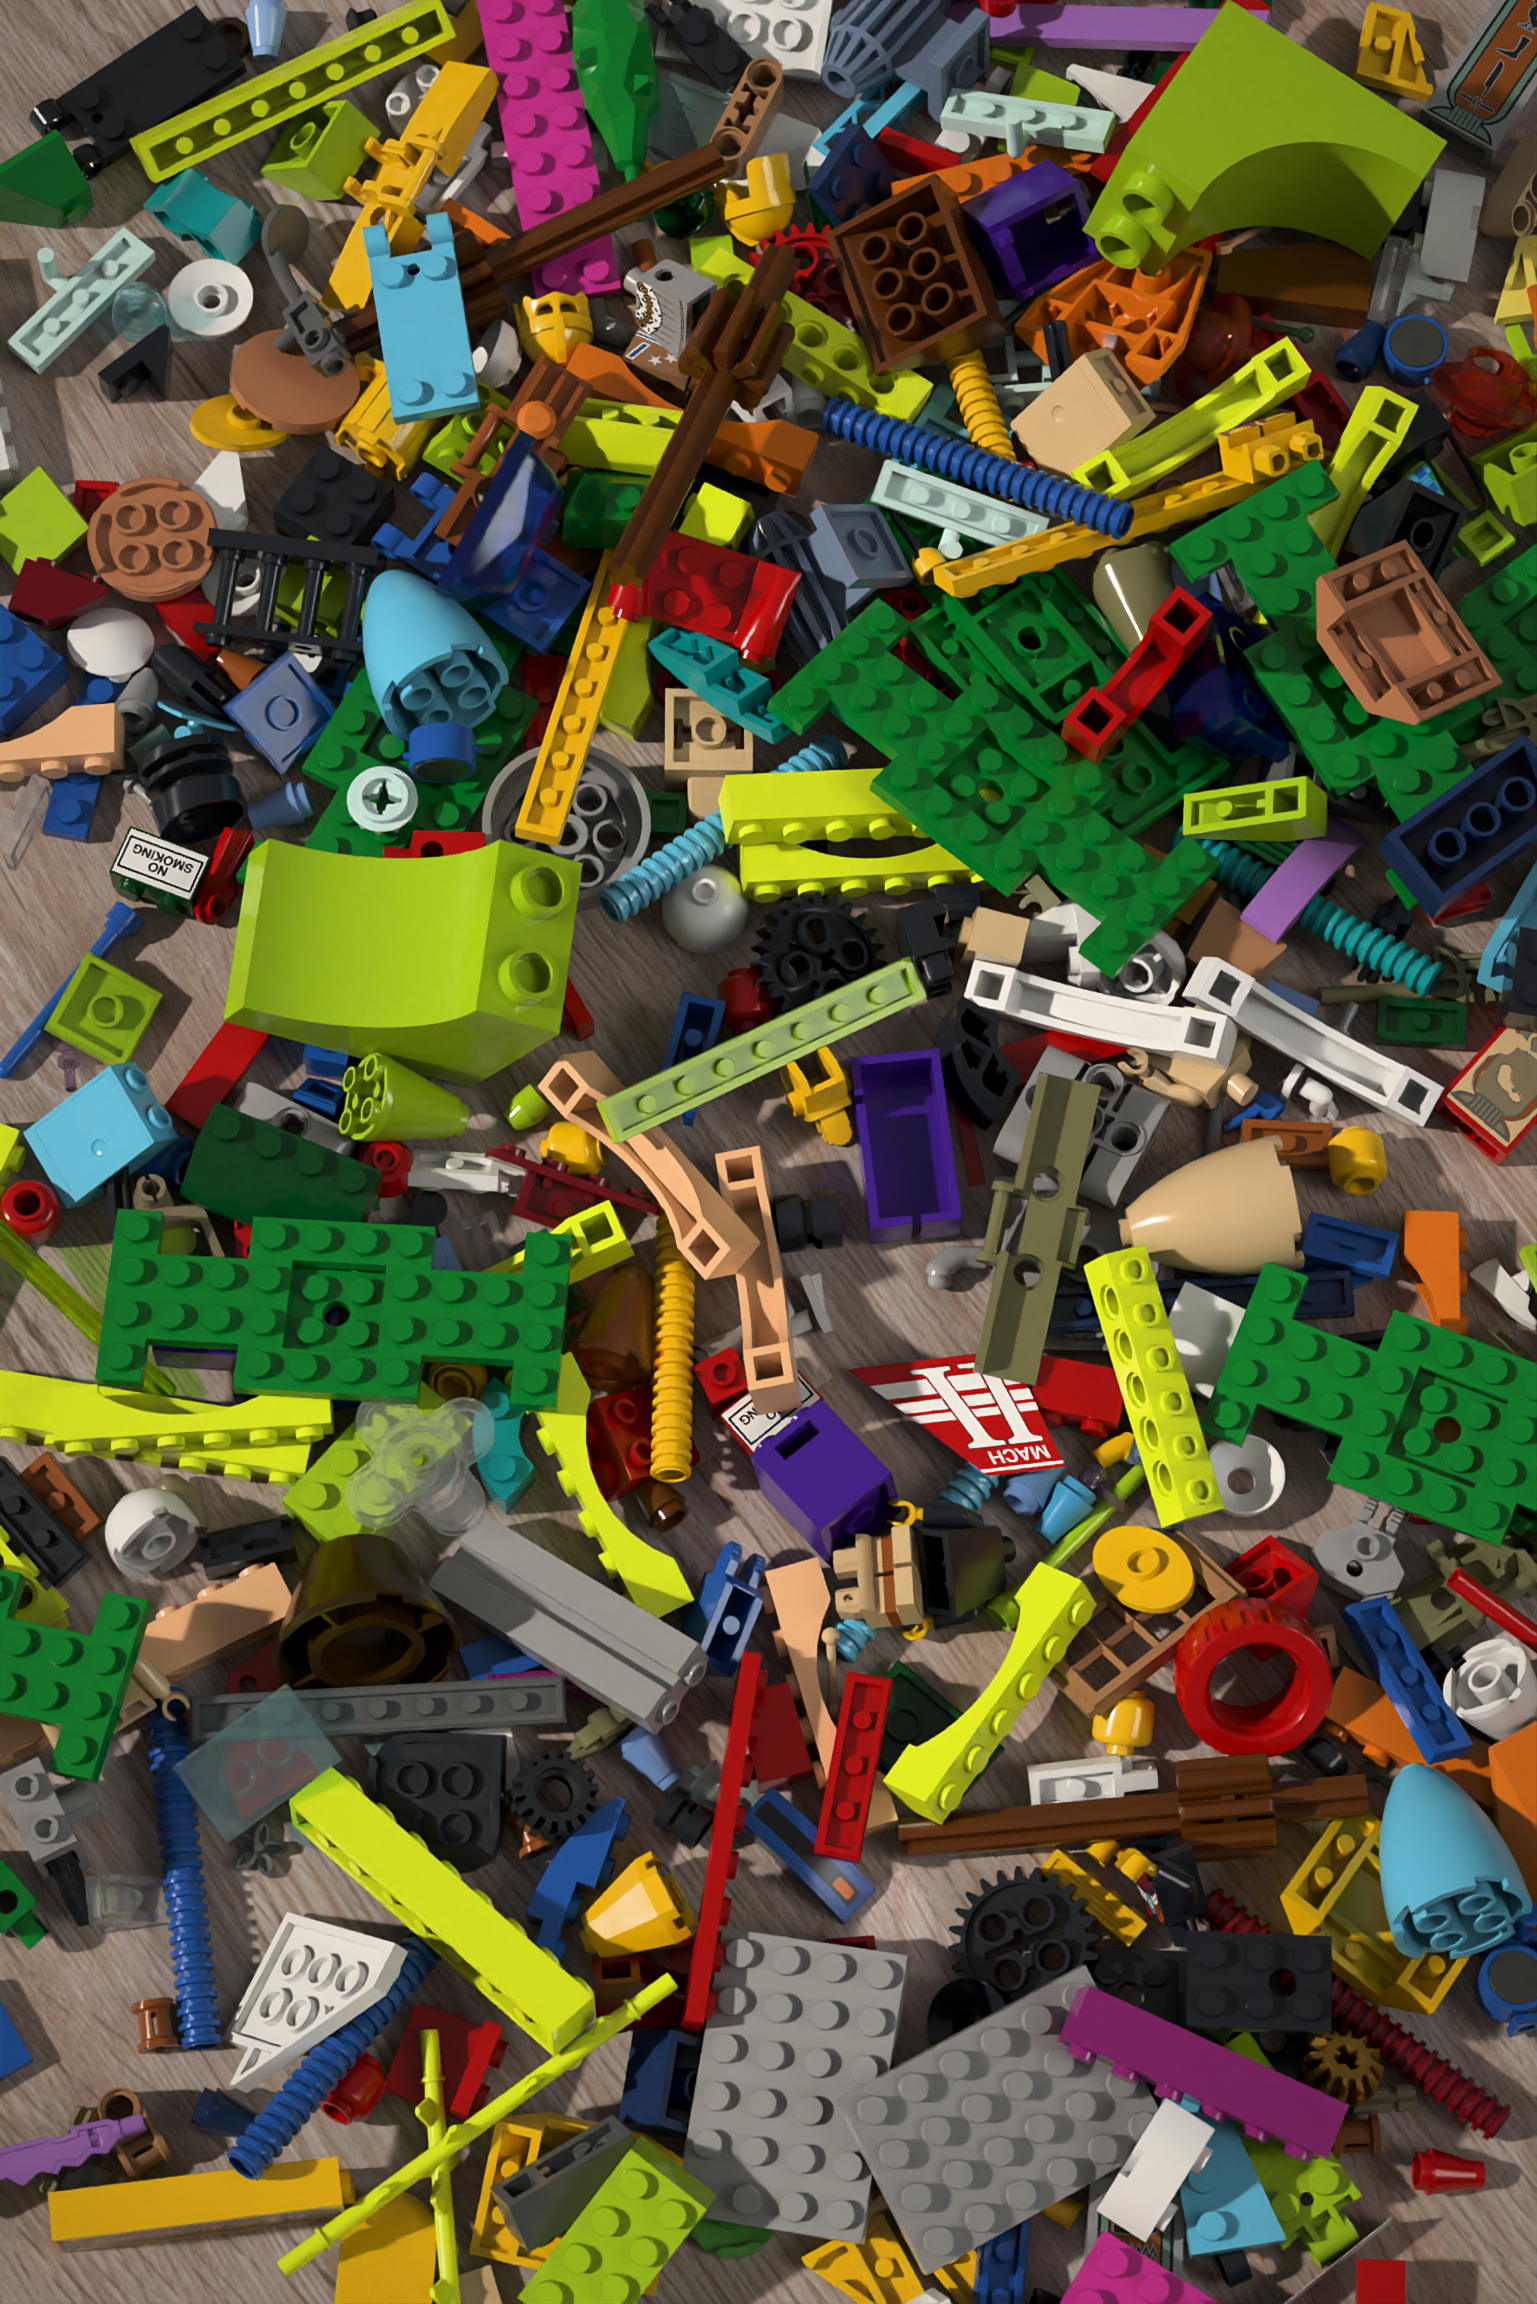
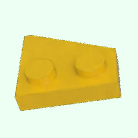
(1390, 54)
(870, 2271)

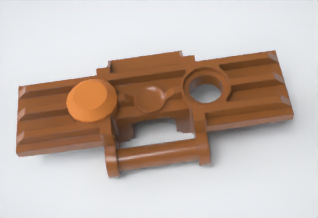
(540, 408)

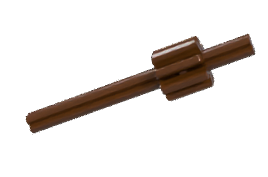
(487, 270)
(730, 359)
(1220, 1807)

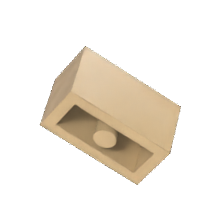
(992, 938)

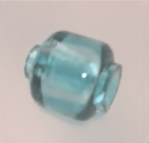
(126, 313)

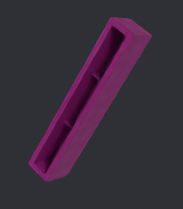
(1202, 2074)

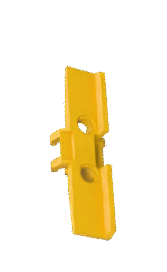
(433, 138)

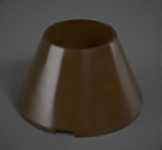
(363, 1620)

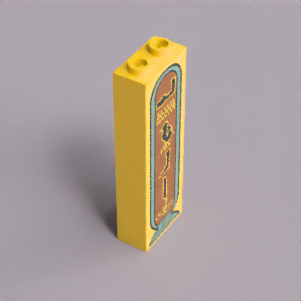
(199, 2205)

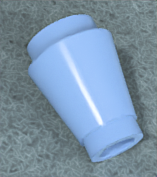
(265, 28)

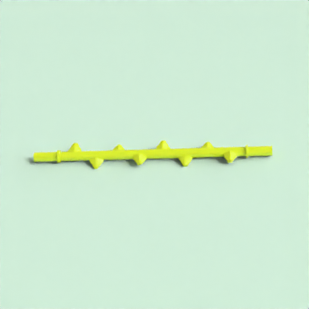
(432, 2114)
(462, 2134)

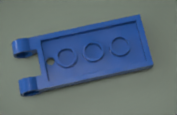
(534, 612)

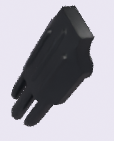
(1393, 920)

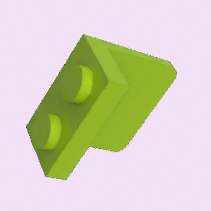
(455, 438)

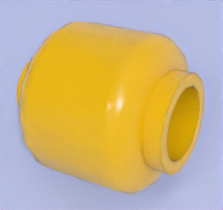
(575, 1148)
(1357, 1160)
(1126, 1724)

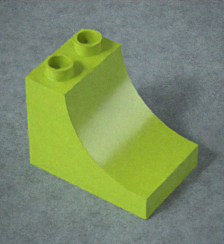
(1259, 140)
(407, 957)

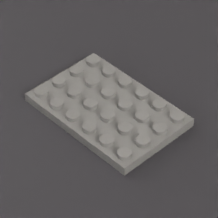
(785, 2042)
(993, 2125)

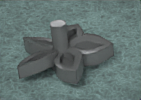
(259, 1850)

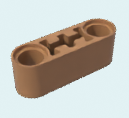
(766, 104)

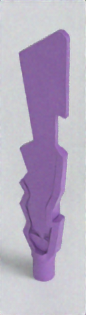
(51, 2154)

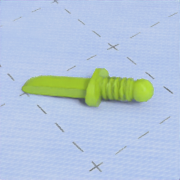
(1523, 353)

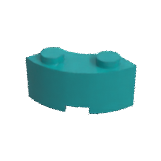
(217, 222)
(505, 1468)

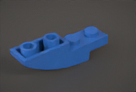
(581, 1866)

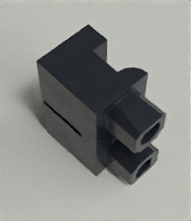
(920, 937)

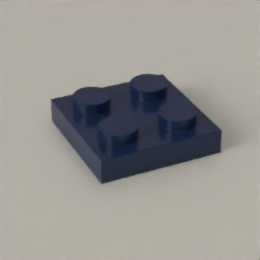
(852, 177)

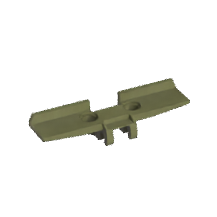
(1051, 1231)
(1503, 1570)

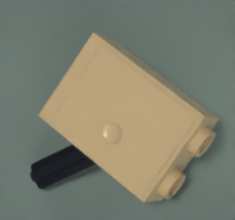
(1083, 410)

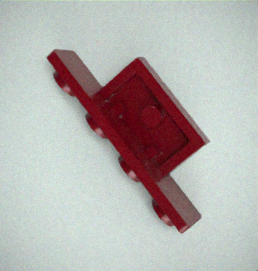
(552, 1195)

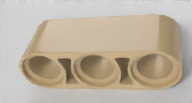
(1512, 202)

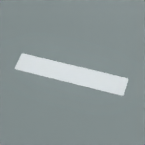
(1332, 2267)

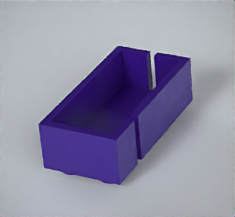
(905, 1146)

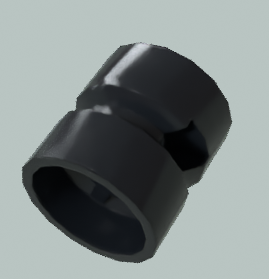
(808, 1221)

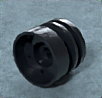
(192, 788)

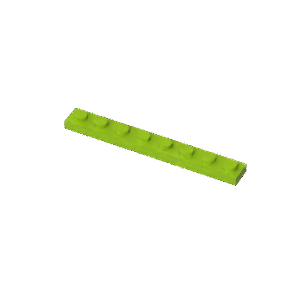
(760, 1050)

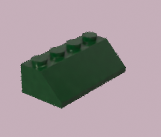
(263, 1171)

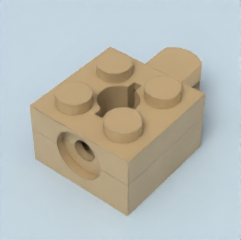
(702, 750)

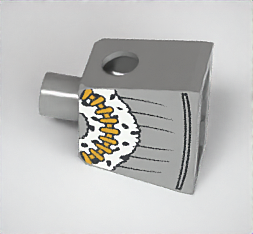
(669, 302)

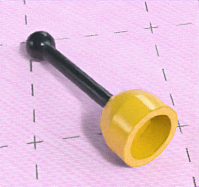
(924, 558)

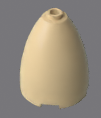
(1221, 1213)

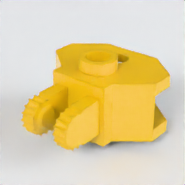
(820, 1097)

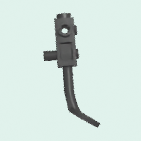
(283, 242)

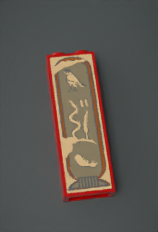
(1495, 1094)

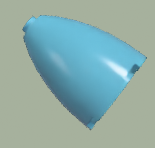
(418, 630)
(1445, 1869)

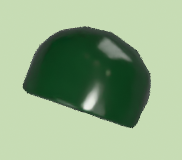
(687, 215)

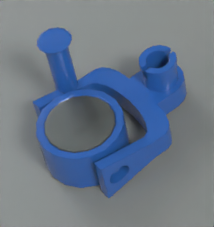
(1508, 1978)

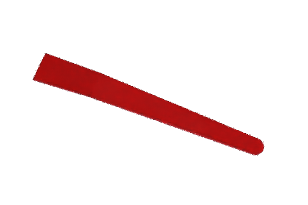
(970, 1151)

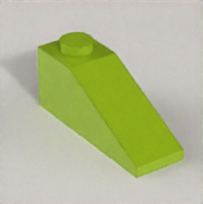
(1258, 812)

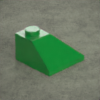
(44, 186)
(599, 507)

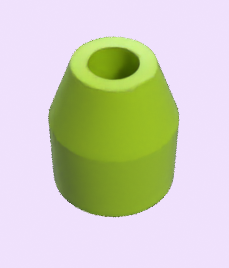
(526, 1109)

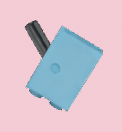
(102, 1138)

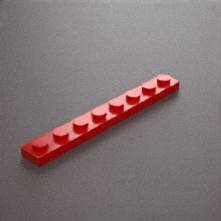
(721, 1861)

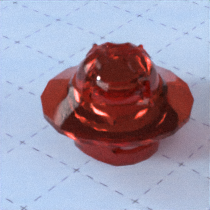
(1216, 346)
(1485, 399)

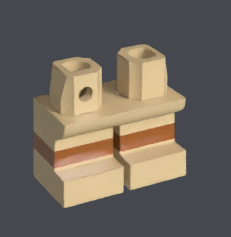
(887, 1579)

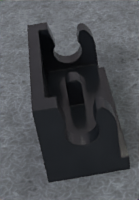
(237, 1548)

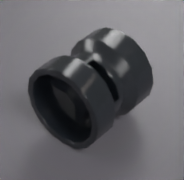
(684, 1818)

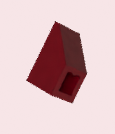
(54, 597)

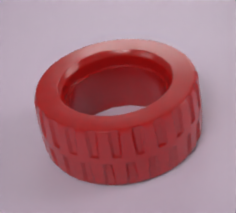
(1265, 1727)

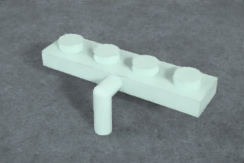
(1027, 121)
(78, 299)
(953, 509)

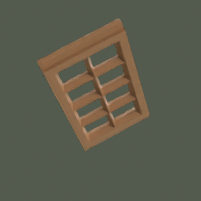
(1096, 1702)

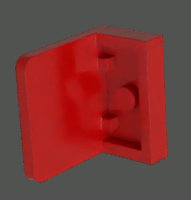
(621, 1441)
(466, 2060)

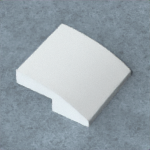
(1203, 1335)

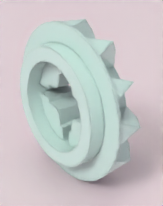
(368, 787)

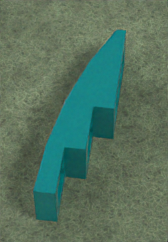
(719, 679)

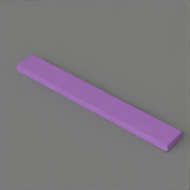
(1098, 26)

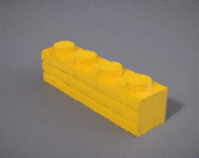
(1114, 1917)

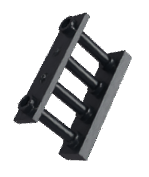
(275, 554)

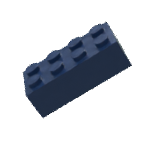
(1468, 830)

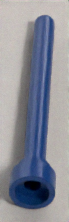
(120, 925)

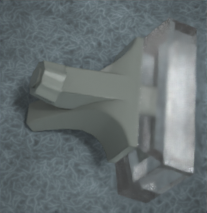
(1403, 283)

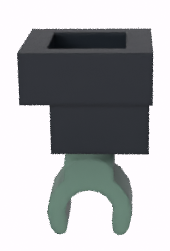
(958, 902)

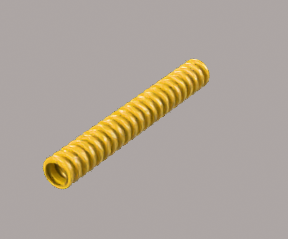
(981, 409)
(672, 1358)

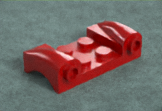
(713, 594)

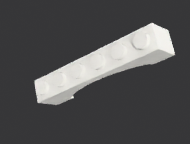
(1154, 1028)
(1306, 1040)

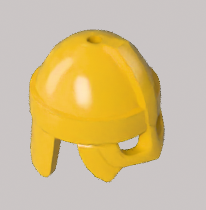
(767, 206)
(553, 331)

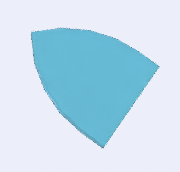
(195, 718)

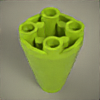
(397, 1104)

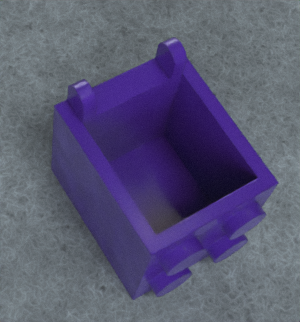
(1014, 234)
(825, 1481)

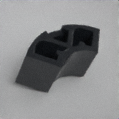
(1421, 443)
(973, 1064)

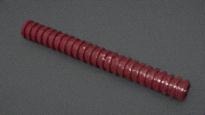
(1394, 2044)

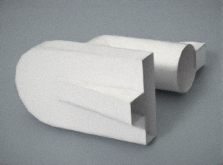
(1318, 1094)
(803, 1320)

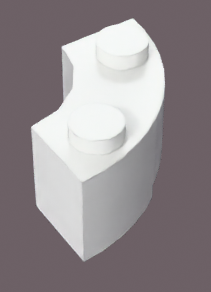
(1450, 224)
(1156, 2170)

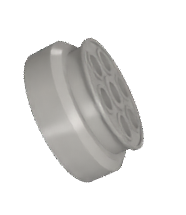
(621, 814)

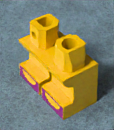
(1269, 447)

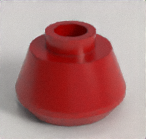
(394, 1176)

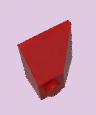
(1272, 1574)

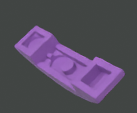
(1302, 878)

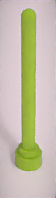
(1004, 1608)

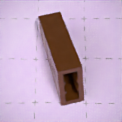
(1299, 283)

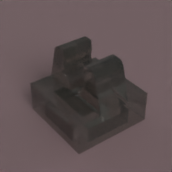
(88, 2175)

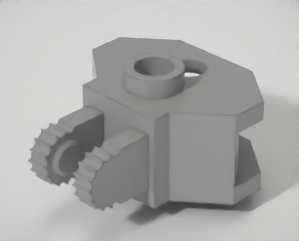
(1363, 1553)

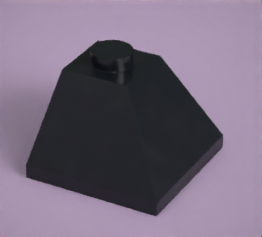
(1409, 513)

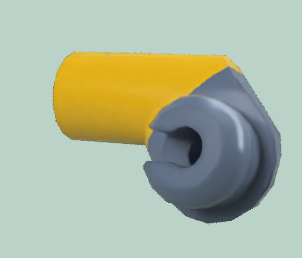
(1121, 1447)

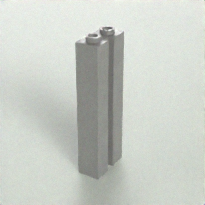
(570, 1624)

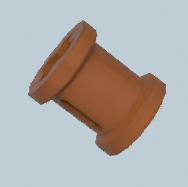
(529, 1846)
(145, 2012)
(1358, 2137)

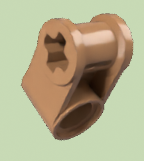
(138, 2143)

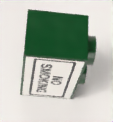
(158, 872)

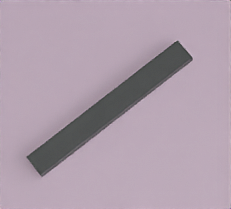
(402, 1707)

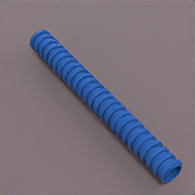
(977, 467)
(183, 1880)
(325, 2067)

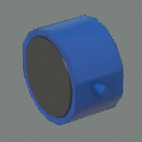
(1413, 350)
(442, 752)

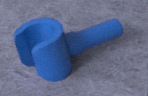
(1266, 1105)

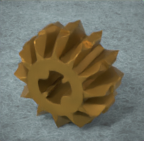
(1343, 2067)

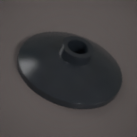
(958, 2006)

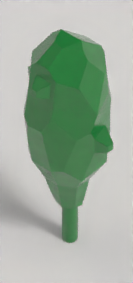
(617, 77)

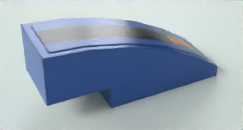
(791, 1842)

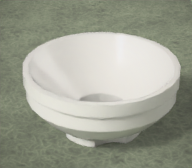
(497, 355)
(1257, 1459)

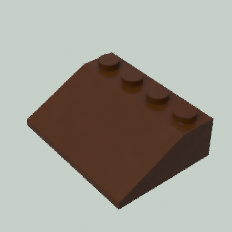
(916, 279)

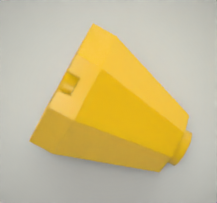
(639, 1913)

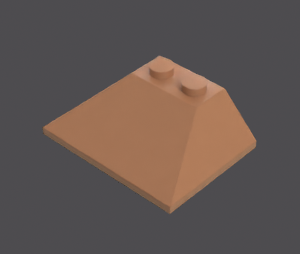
(1398, 638)

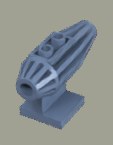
(907, 40)
(839, 569)

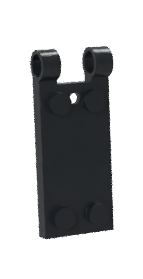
(142, 89)

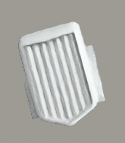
(1057, 937)

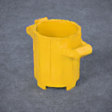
(372, 430)

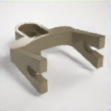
(175, 1216)

